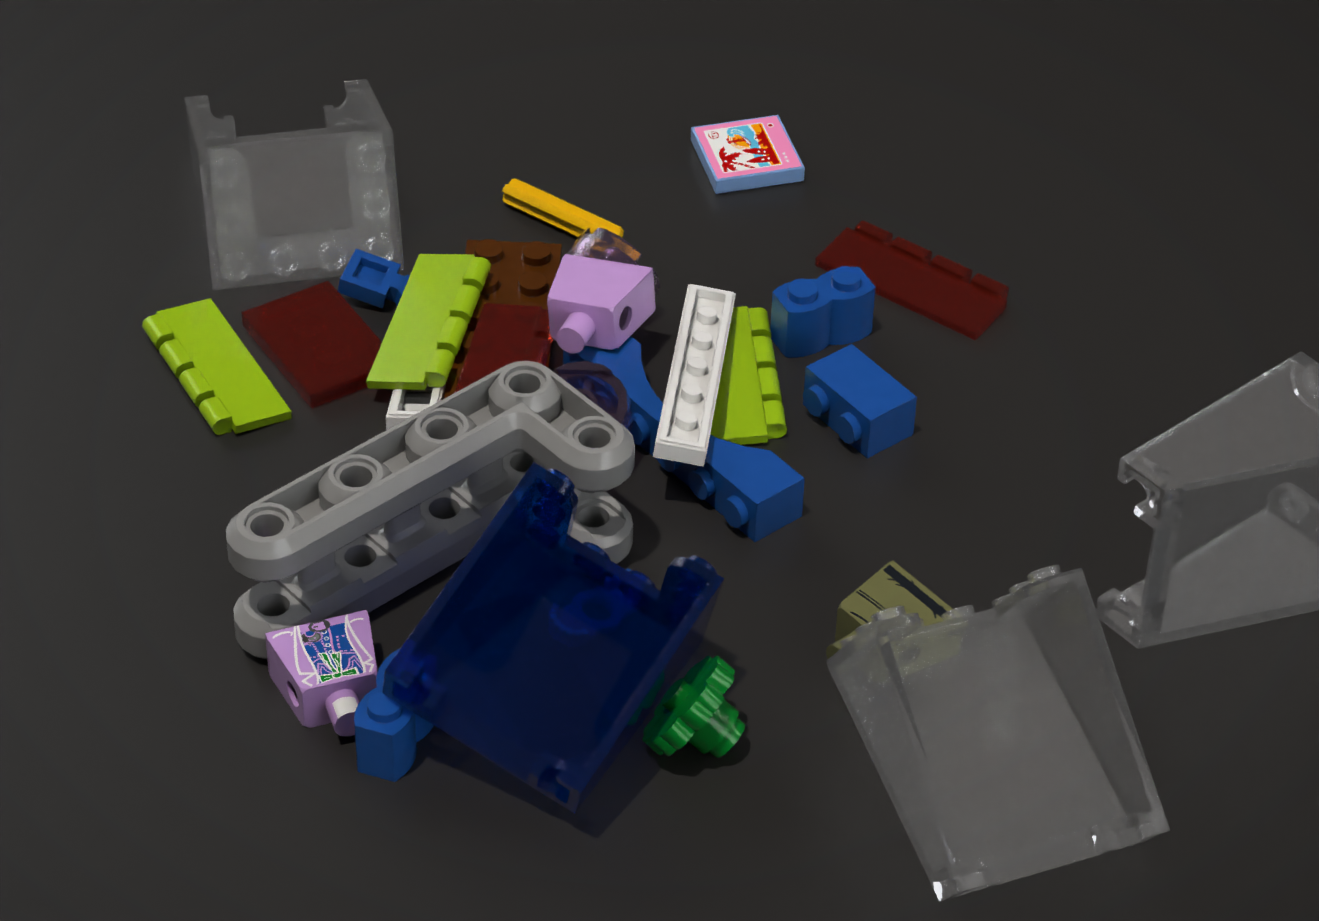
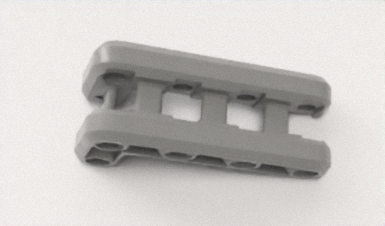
(423, 499)

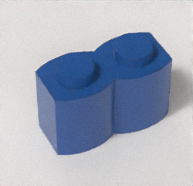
(822, 311)
(386, 732)

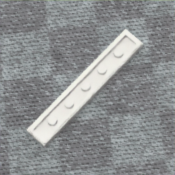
(694, 376)

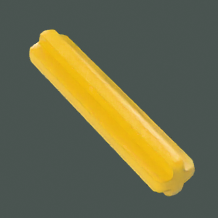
(554, 210)

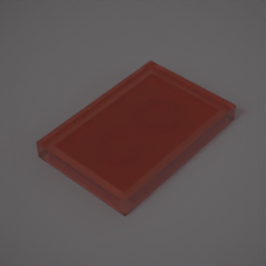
(315, 342)

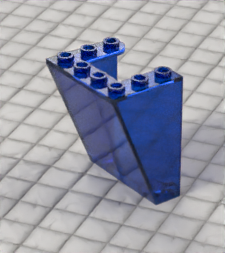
(549, 645)

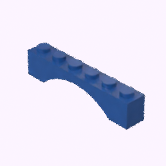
(741, 482)

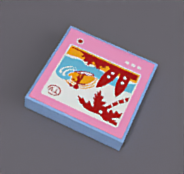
(747, 154)

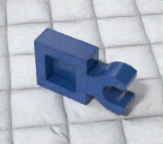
(372, 279)

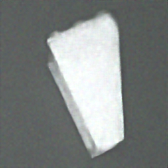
(296, 199)
(1228, 513)
(1001, 734)

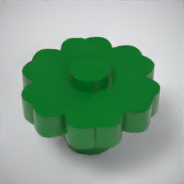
(697, 712)

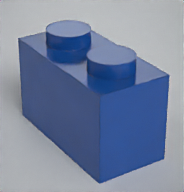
(859, 400)

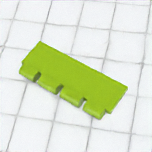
(429, 322)
(215, 368)
(749, 387)

